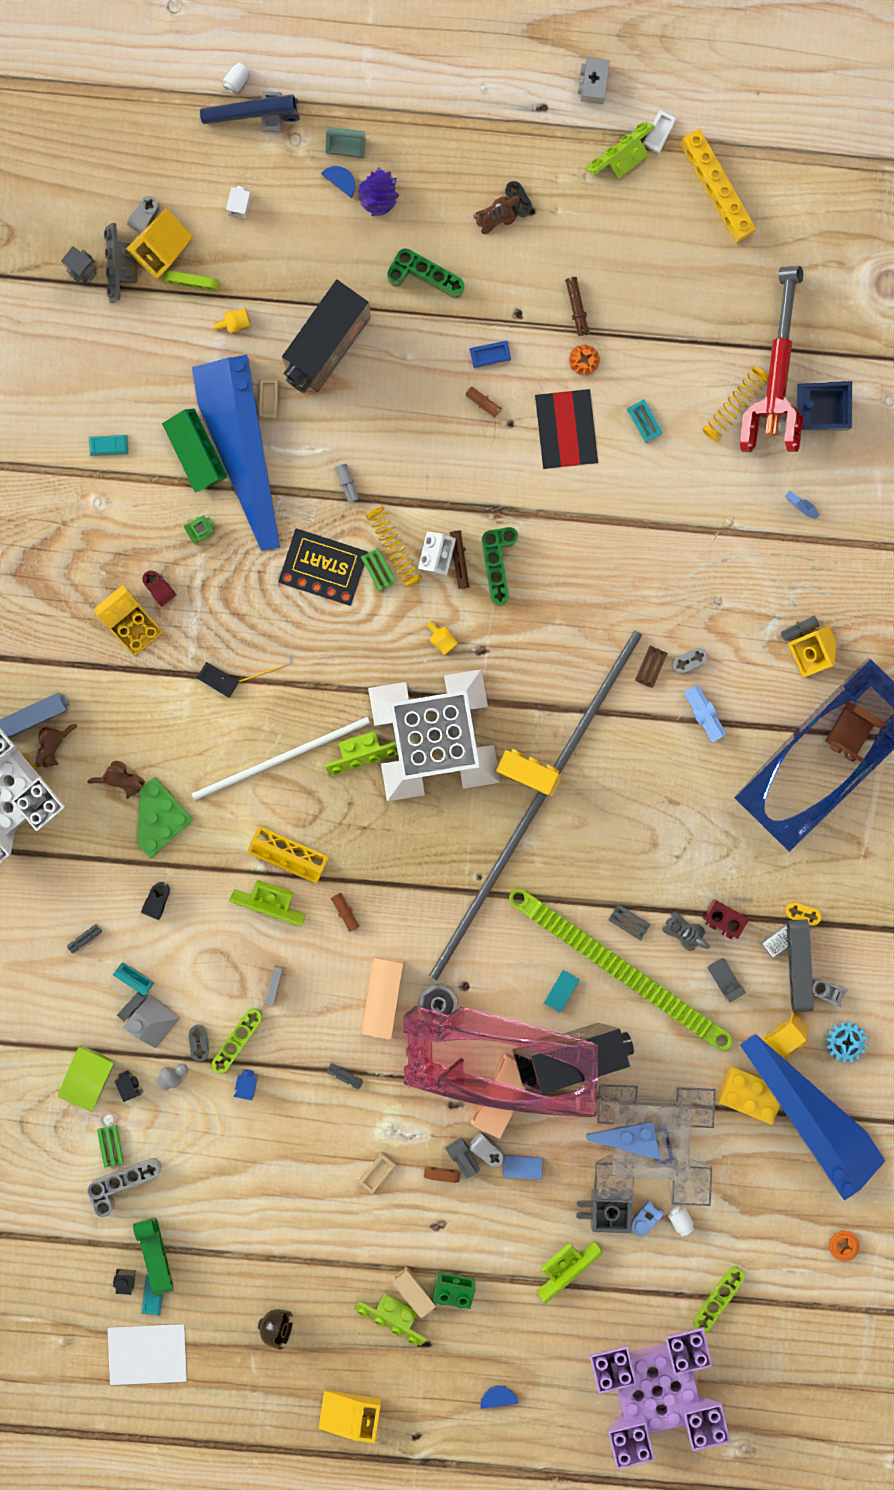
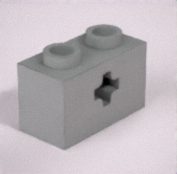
(595, 91)

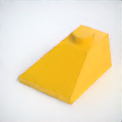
(814, 651)

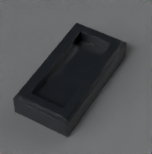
(214, 678)

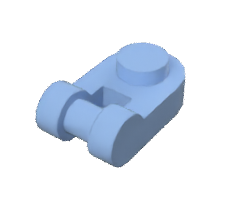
(641, 1224)

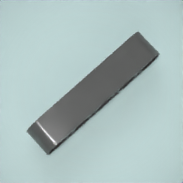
(800, 966)

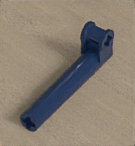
(284, 106)

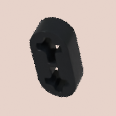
(523, 198)

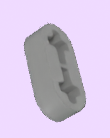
(692, 664)

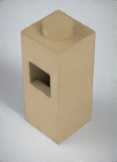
(414, 1292)

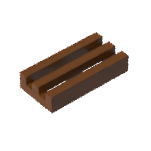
(657, 651)

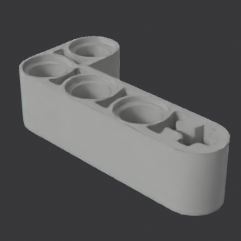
(125, 1182)

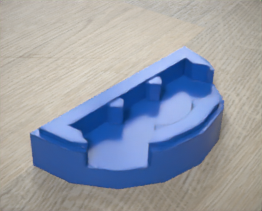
(341, 179)
(498, 1396)

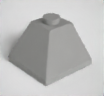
(151, 1022)

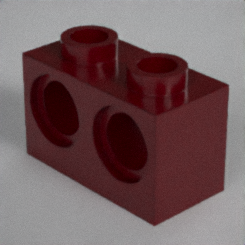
(727, 915)

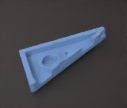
(631, 1138)

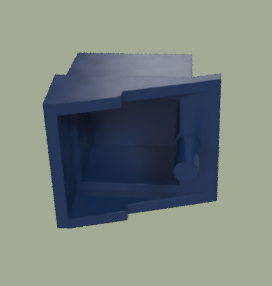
(825, 405)

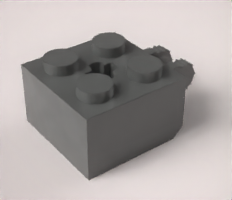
(603, 1221)

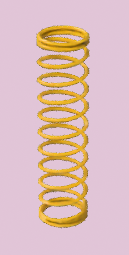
(708, 430)
(415, 578)

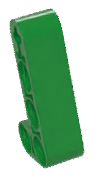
(427, 276)
(499, 566)
(154, 1255)

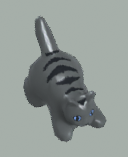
(689, 934)

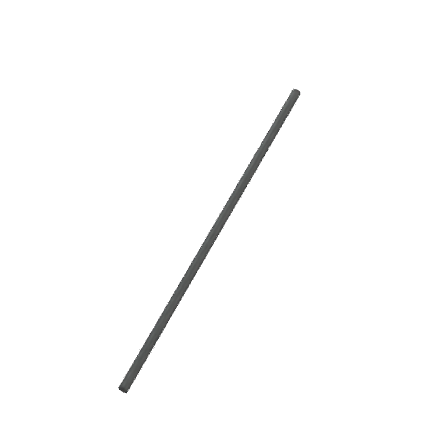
(534, 807)

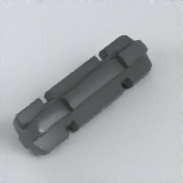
(84, 938)
(344, 1076)

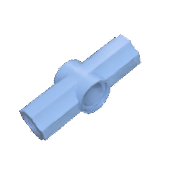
(704, 713)

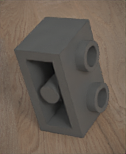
(79, 265)

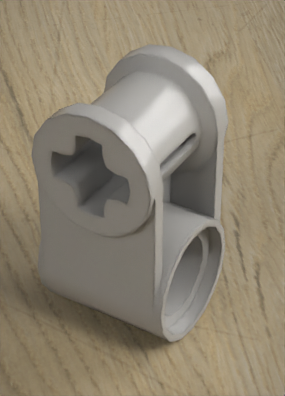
(142, 216)
(830, 993)
(484, 1147)

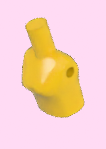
(234, 321)
(442, 638)

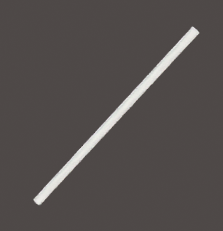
(281, 758)

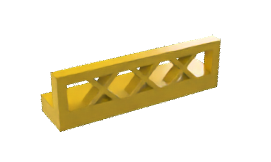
(286, 857)

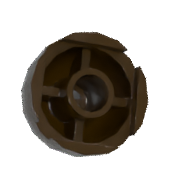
(275, 1328)

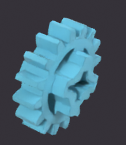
(846, 1034)

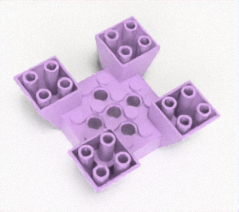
(673, 1361)

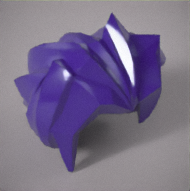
(378, 192)

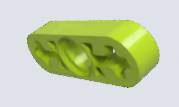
(191, 280)

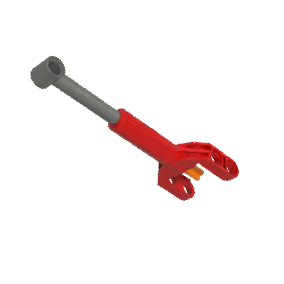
(775, 403)

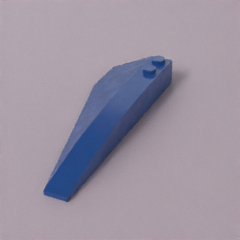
(231, 414)
(829, 1133)

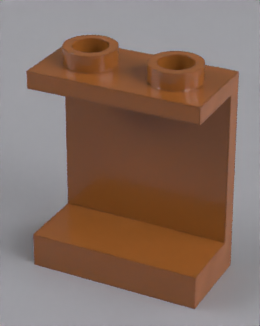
(852, 731)

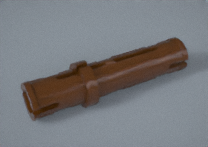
(577, 306)
(459, 560)

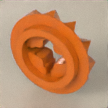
(582, 368)
(846, 1254)

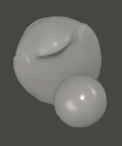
(171, 1077)

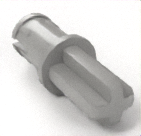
(347, 483)

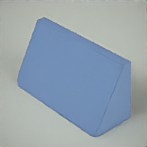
(522, 1167)

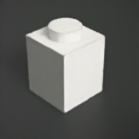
(238, 202)

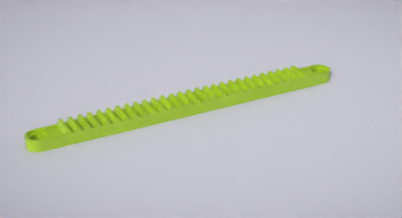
(620, 969)

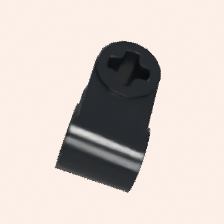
(156, 903)

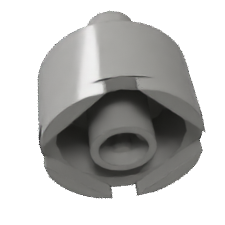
(441, 992)

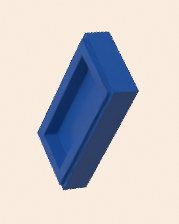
(490, 354)

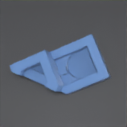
(804, 506)

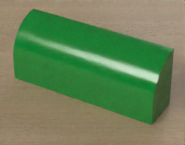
(194, 450)

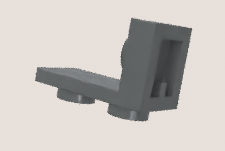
(726, 980)

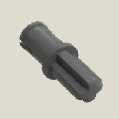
(800, 628)

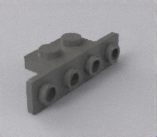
(120, 263)

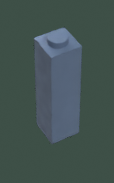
(34, 715)

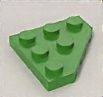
(159, 817)

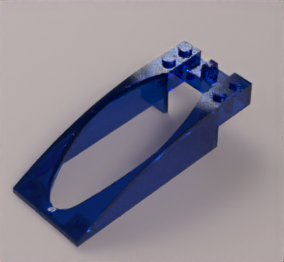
(794, 829)

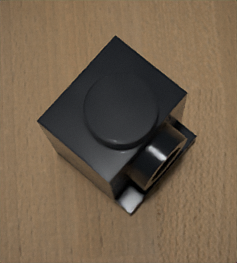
(128, 1086)
(124, 1281)

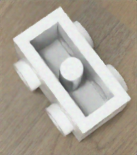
(436, 553)

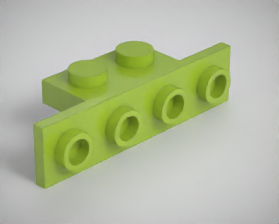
(625, 154)
(360, 752)
(270, 901)
(566, 1267)
(394, 1316)

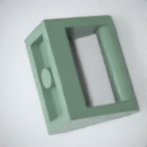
(345, 142)

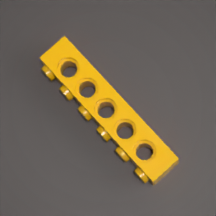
(718, 186)

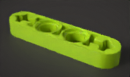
(235, 1039)
(715, 1297)

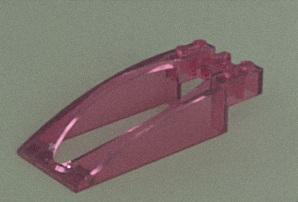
(468, 1024)

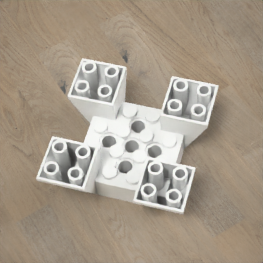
(392, 705)
(28, 794)

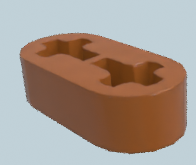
(442, 1174)

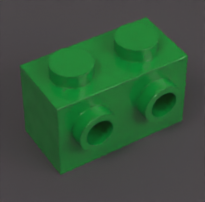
(454, 1290)

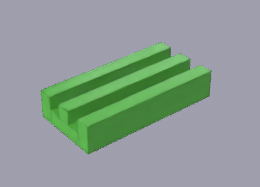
(386, 584)
(113, 1162)

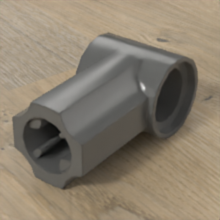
(461, 1154)

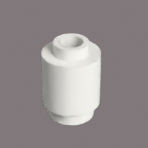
(236, 78)
(681, 1220)

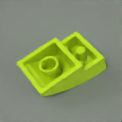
(86, 1078)

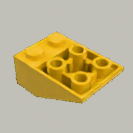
(160, 243)
(128, 620)
(350, 1415)

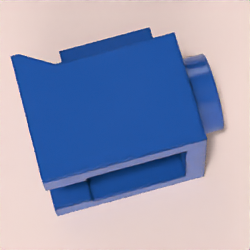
(246, 1085)

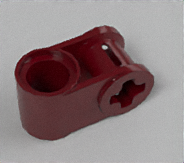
(160, 590)

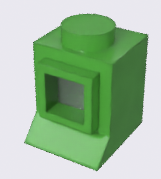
(199, 529)

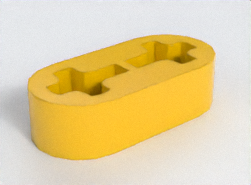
(805, 909)

